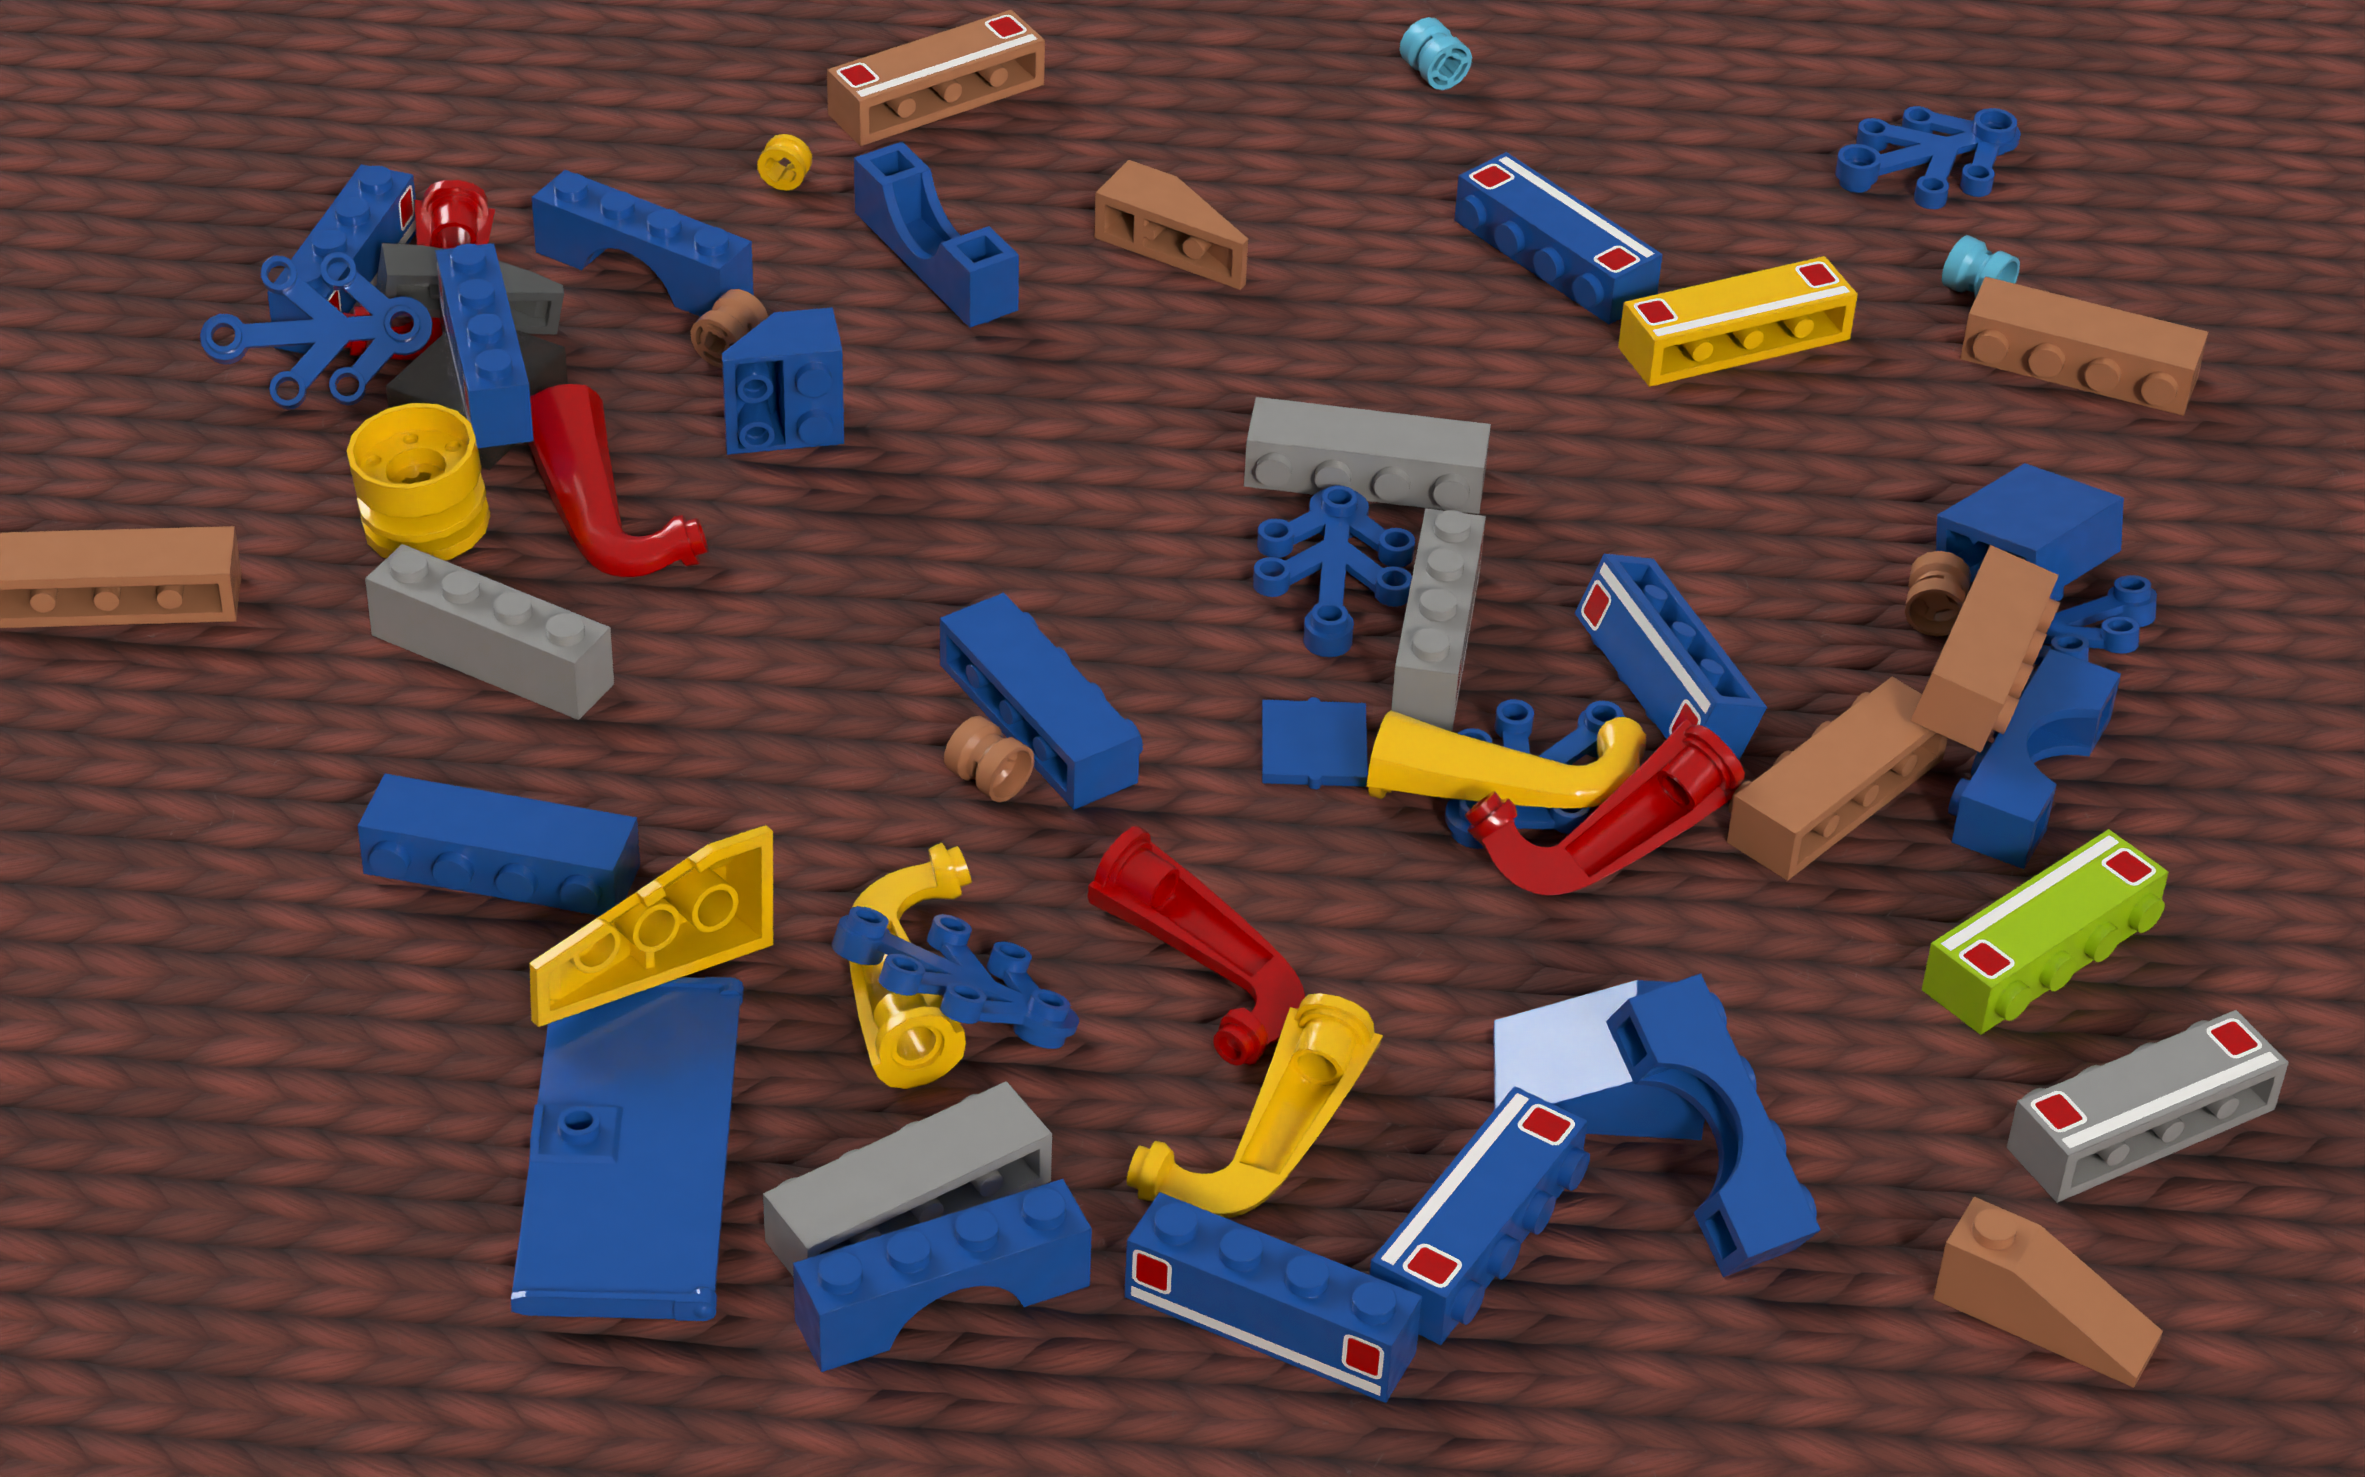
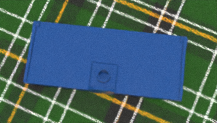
(631, 1157)

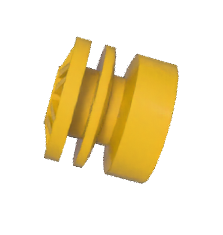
(419, 481)

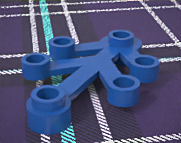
(1989, 134)
(327, 330)
(1336, 515)
(2125, 608)
(1515, 725)
(1036, 1013)

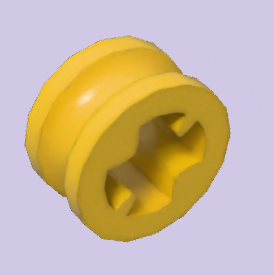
(786, 147)

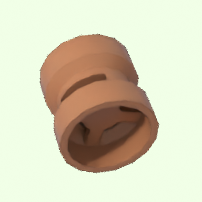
(725, 324)
(1936, 592)
(995, 762)

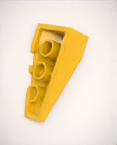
(678, 924)

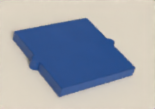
(1314, 743)

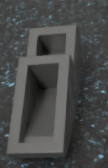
(413, 273)

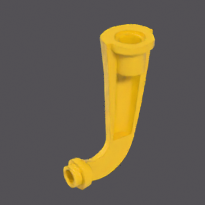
(1445, 764)
(905, 1034)
(1310, 1074)

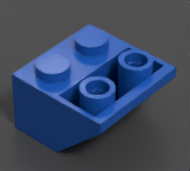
(785, 384)

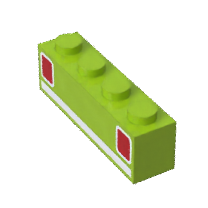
(2045, 932)

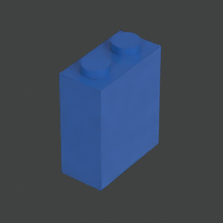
(2038, 519)

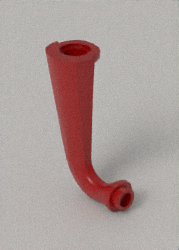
(445, 218)
(578, 474)
(1660, 800)
(1173, 905)

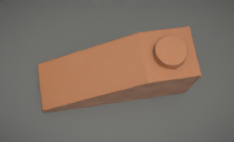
(1169, 223)
(2042, 1292)

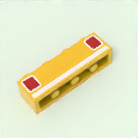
(1737, 321)

